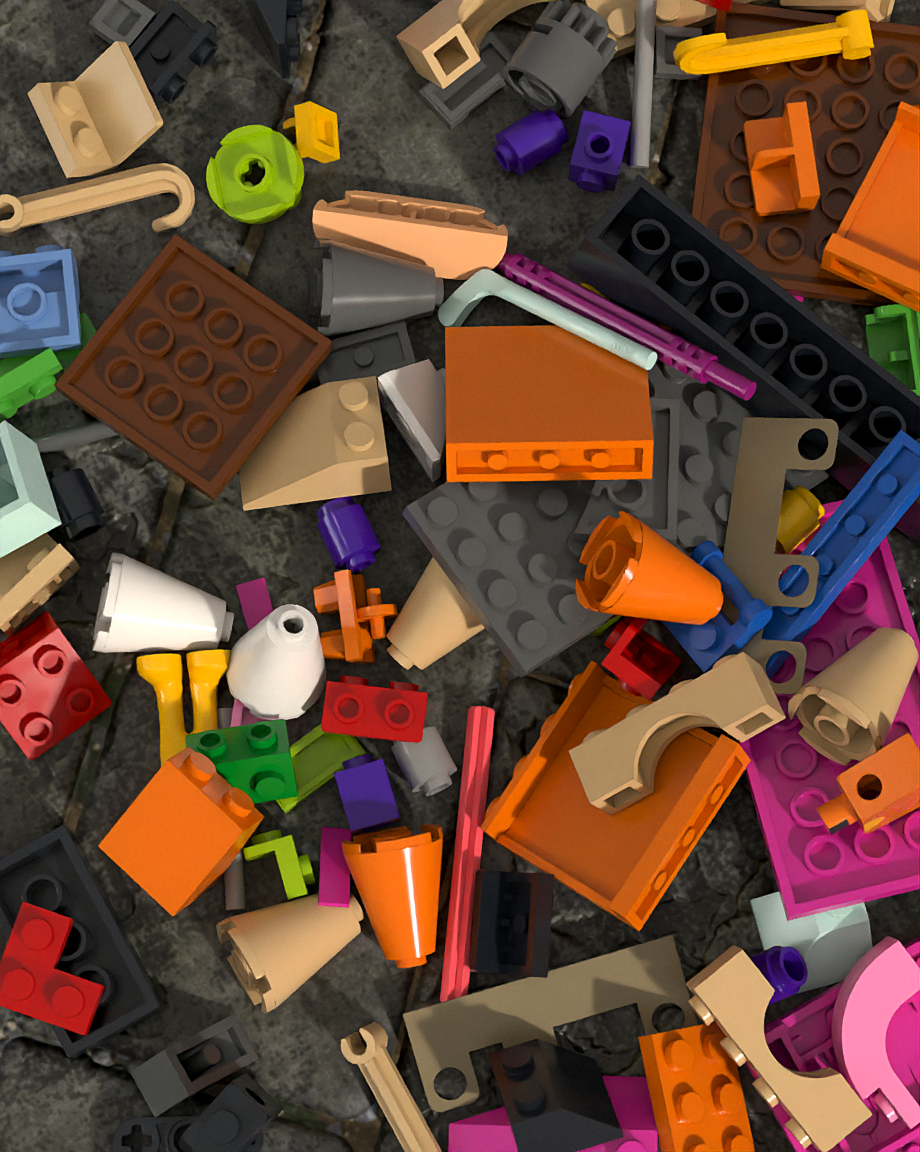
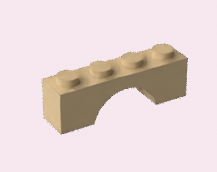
(449, 36)
(621, 761)
(818, 1101)

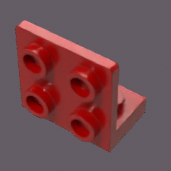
(45, 687)

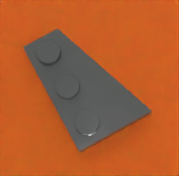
(649, 500)

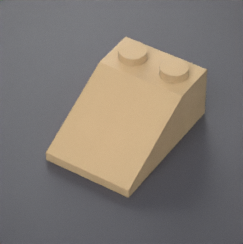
(320, 449)

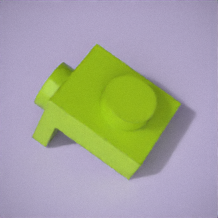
(294, 869)

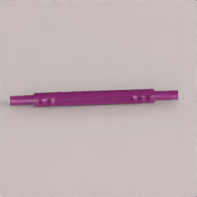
(668, 346)

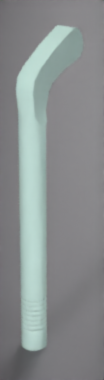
(487, 282)

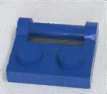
(719, 635)

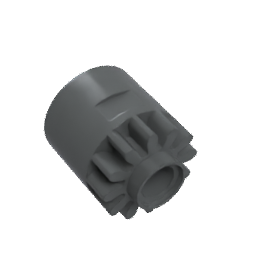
(560, 58)

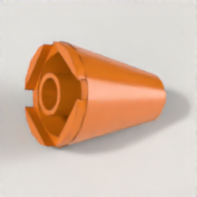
(644, 575)
(399, 888)

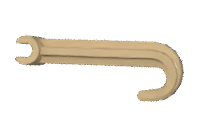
(101, 193)
(389, 1088)

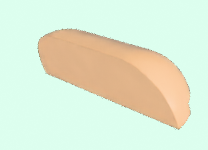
(423, 231)

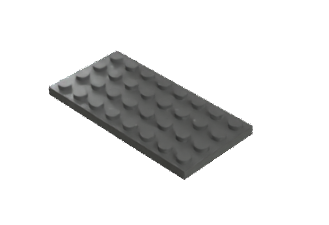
(514, 544)

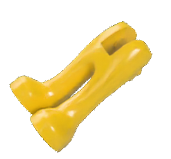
(165, 676)

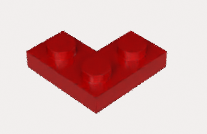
(31, 976)

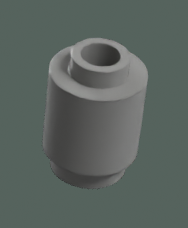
(425, 764)

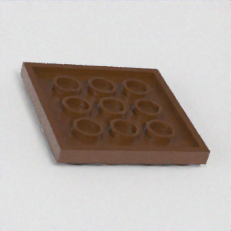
(194, 367)

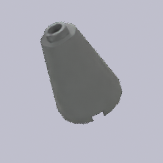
(367, 289)

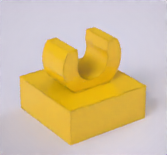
(315, 132)

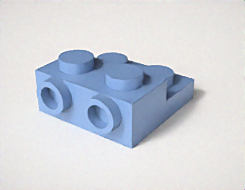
(39, 302)

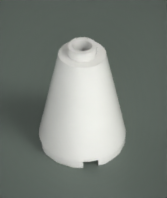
(156, 612)
(279, 665)

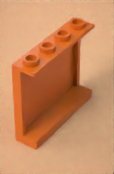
(881, 229)
(543, 408)
(620, 858)

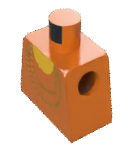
(890, 771)

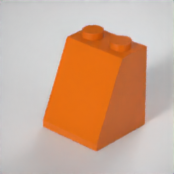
(182, 831)

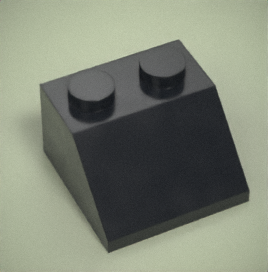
(553, 1098)

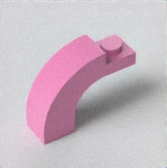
(859, 1026)

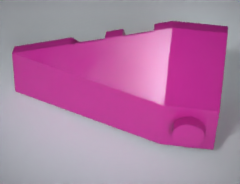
(629, 1099)

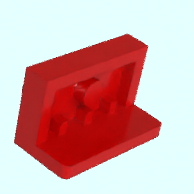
(638, 658)
(374, 712)

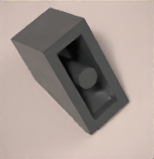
(194, 1065)

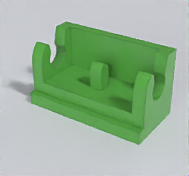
(895, 342)

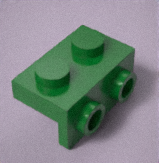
(251, 758)

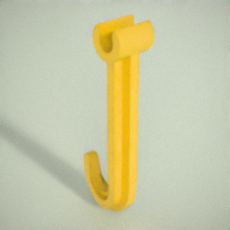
(716, 53)

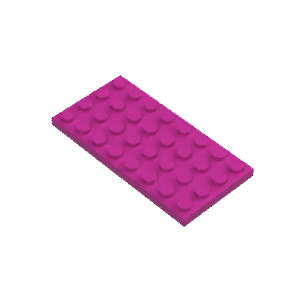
(792, 779)

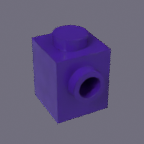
(598, 152)
(366, 794)

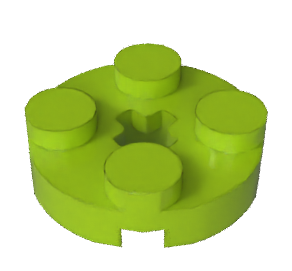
(279, 187)

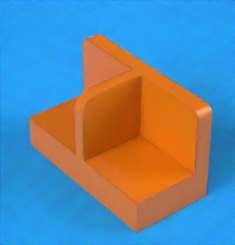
(782, 162)

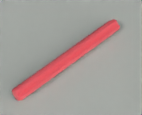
(467, 851)

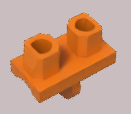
(360, 617)

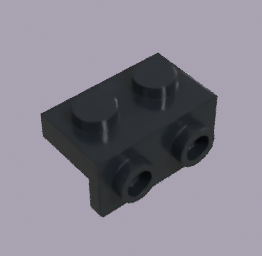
(172, 50)
(511, 923)

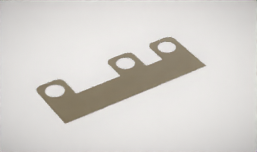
(764, 454)
(534, 1005)

